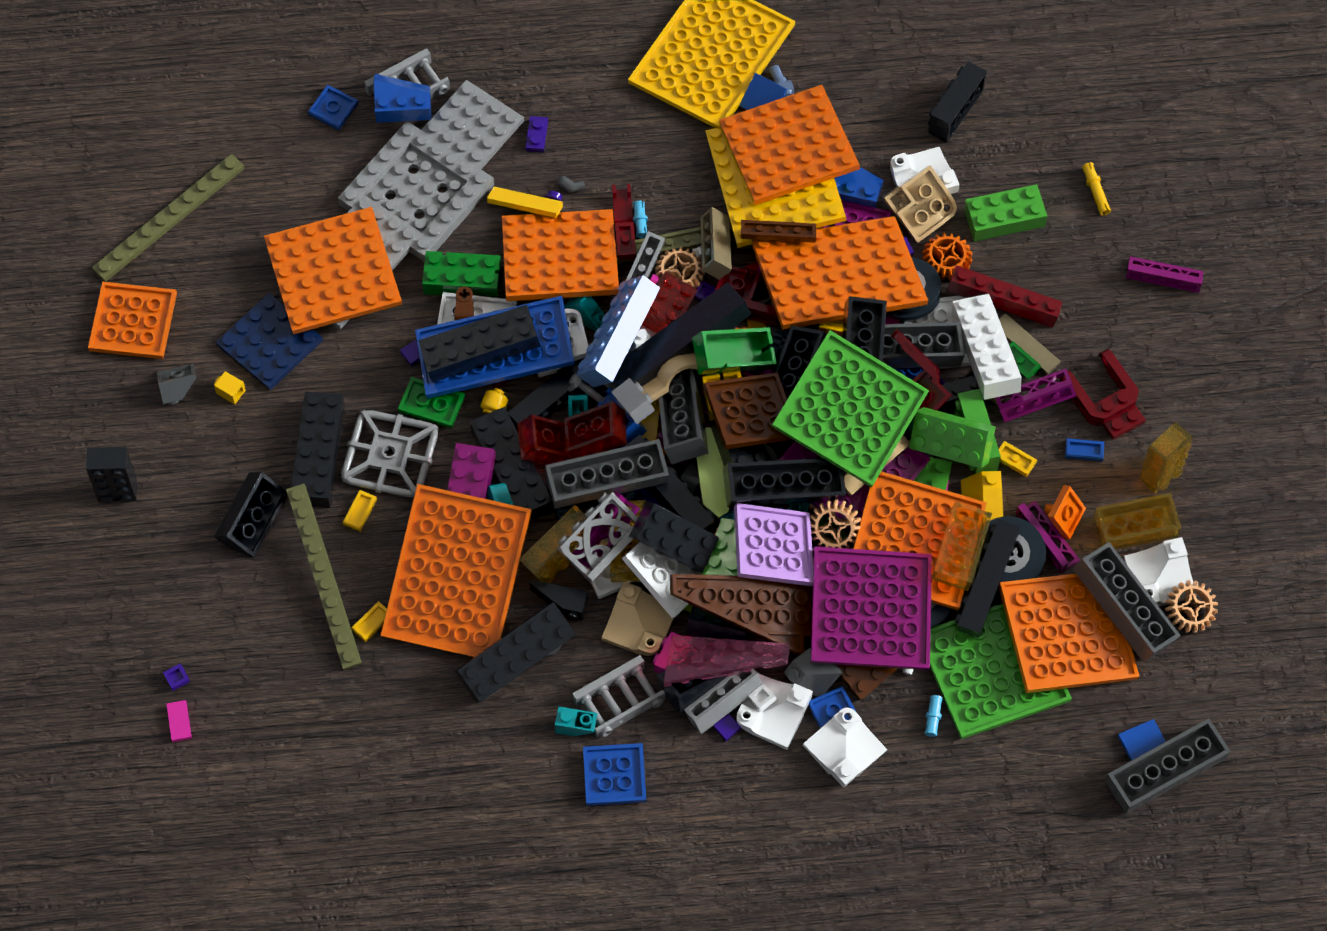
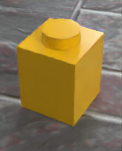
(229, 387)

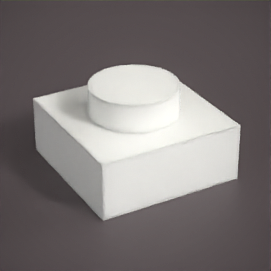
(762, 697)

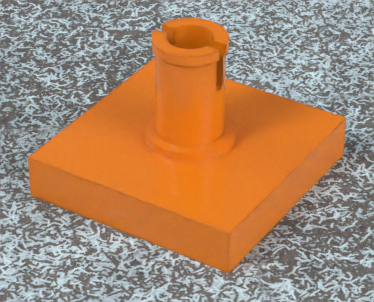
(1065, 511)

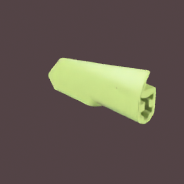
(711, 478)

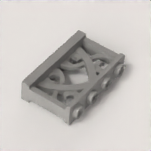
(597, 563)

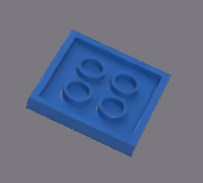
(614, 774)

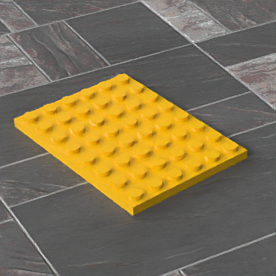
(711, 56)
(809, 205)

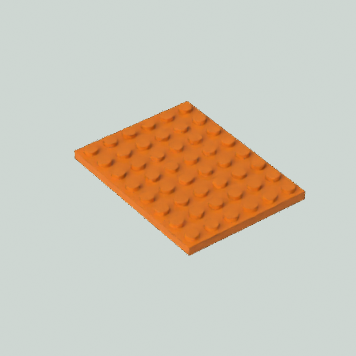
(851, 259)
(455, 571)

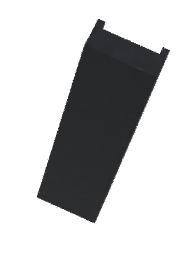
(716, 312)

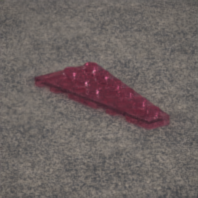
(716, 657)

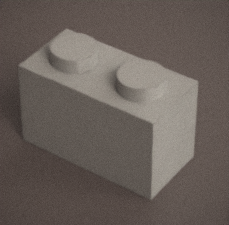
(633, 400)

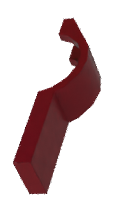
(624, 223)

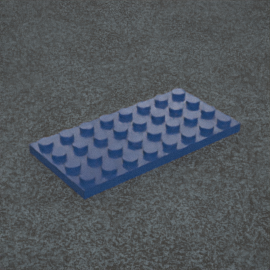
(555, 350)

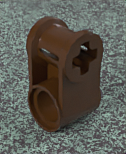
(464, 307)

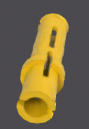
(1093, 182)

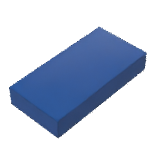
(1084, 449)

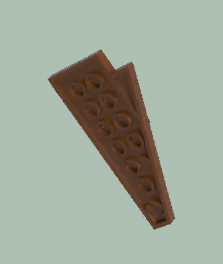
(762, 607)

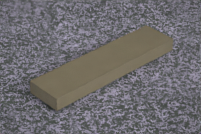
(1029, 344)

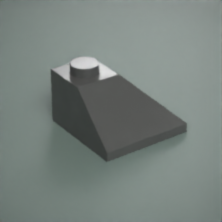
(175, 382)
(813, 676)

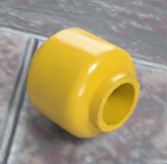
(493, 400)

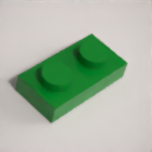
(1025, 363)

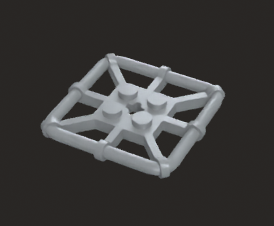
(382, 443)

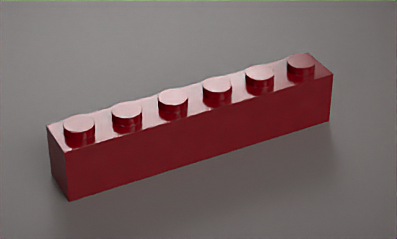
(1005, 296)

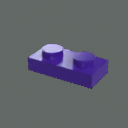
(537, 134)

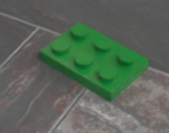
(437, 410)

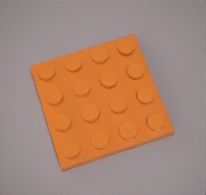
(132, 320)

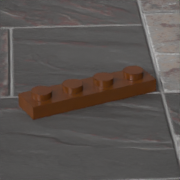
(778, 231)

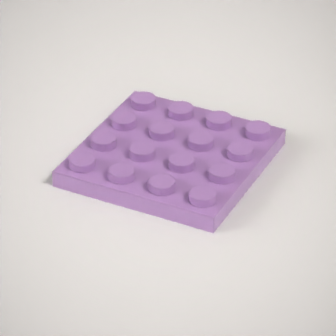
(773, 544)

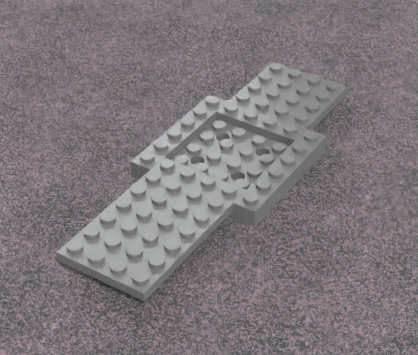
(447, 155)

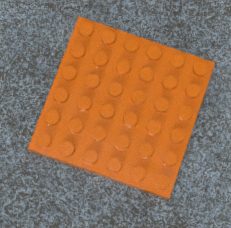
(789, 144)
(560, 255)
(332, 270)
(910, 519)
(1064, 635)

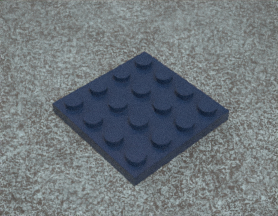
(265, 342)

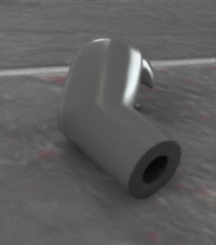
(570, 186)

